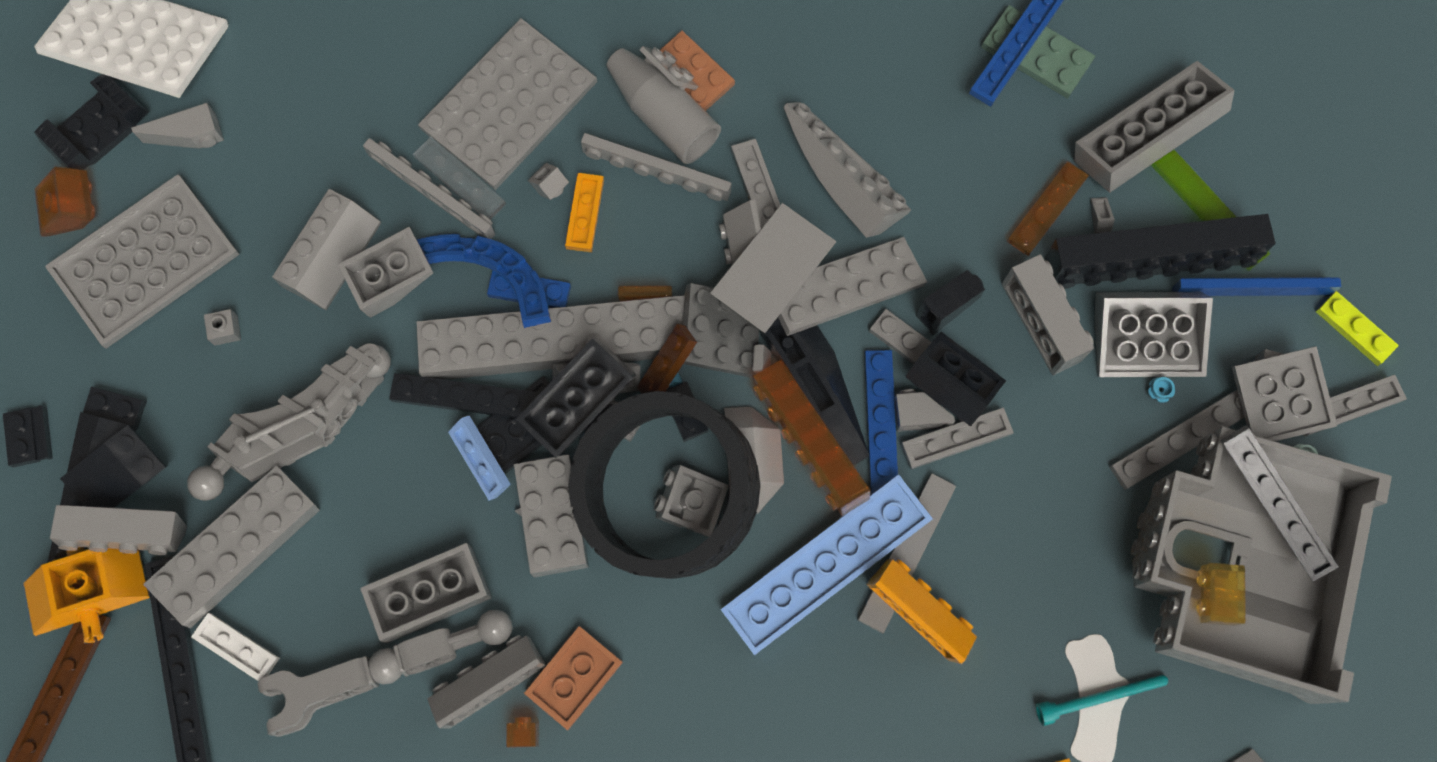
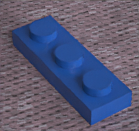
(556, 291)

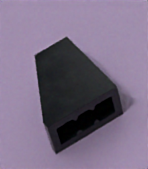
(950, 301)

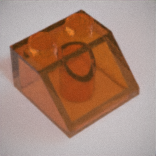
(64, 201)

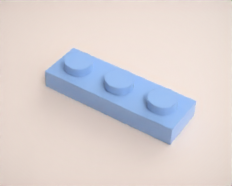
(479, 458)

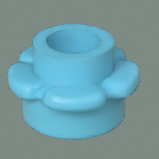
(1168, 389)

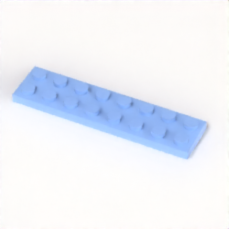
(826, 564)

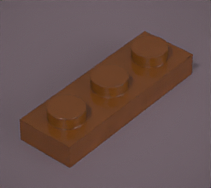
(668, 360)

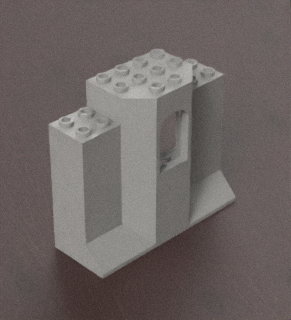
(1293, 625)

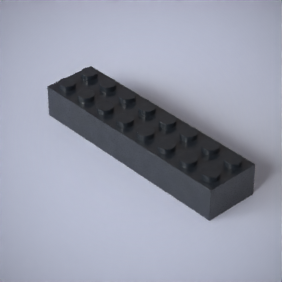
(1160, 250)

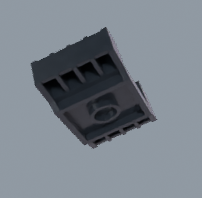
(94, 126)

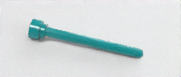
(1049, 712)

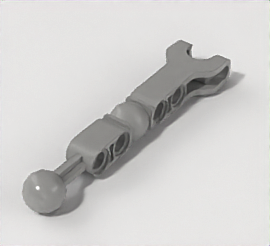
(362, 674)

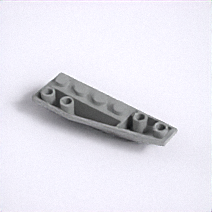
(846, 175)

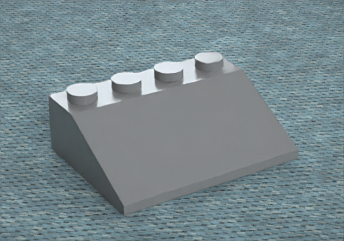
(1152, 334)

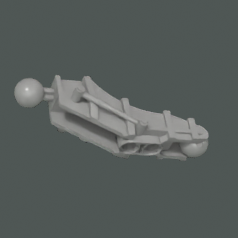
(296, 425)

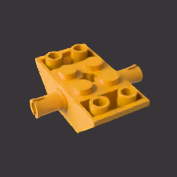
(84, 588)

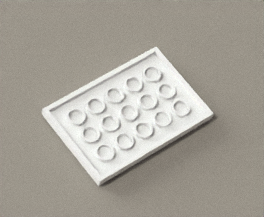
(134, 40)

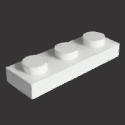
(235, 647)

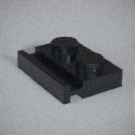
(27, 436)

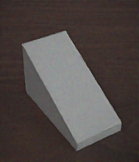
(1102, 215)

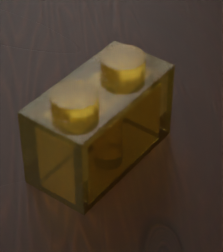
(1222, 594)

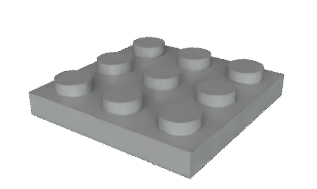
(1285, 395)

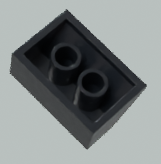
(955, 378)

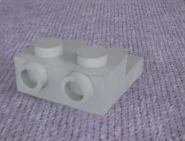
(690, 500)

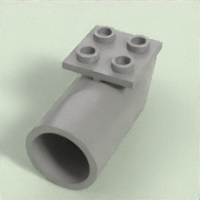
(658, 97)

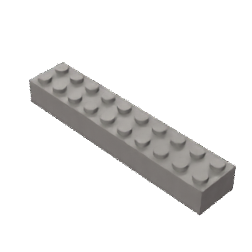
(503, 346)

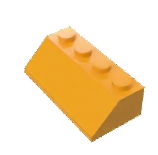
(923, 611)

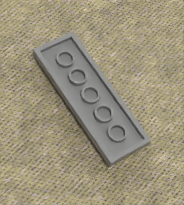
(853, 285)

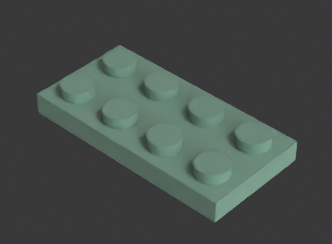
(1050, 61)

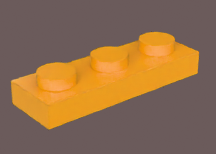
(584, 212)

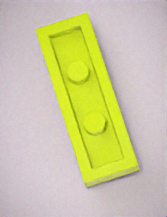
(1357, 328)

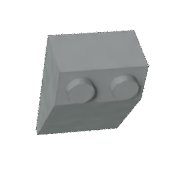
(386, 272)

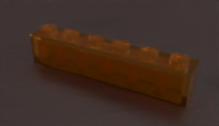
(811, 437)

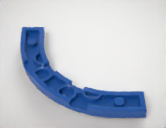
(499, 259)

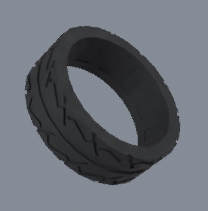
(589, 471)

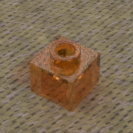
(522, 733)

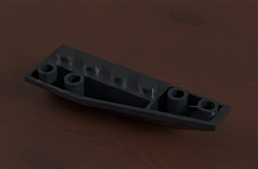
(821, 380)

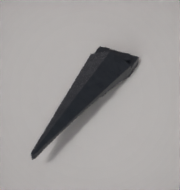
(100, 420)

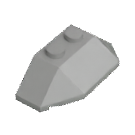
(766, 445)

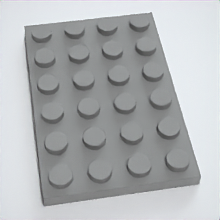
(508, 103)
(141, 261)

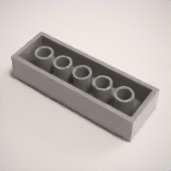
(1153, 126)
(231, 548)

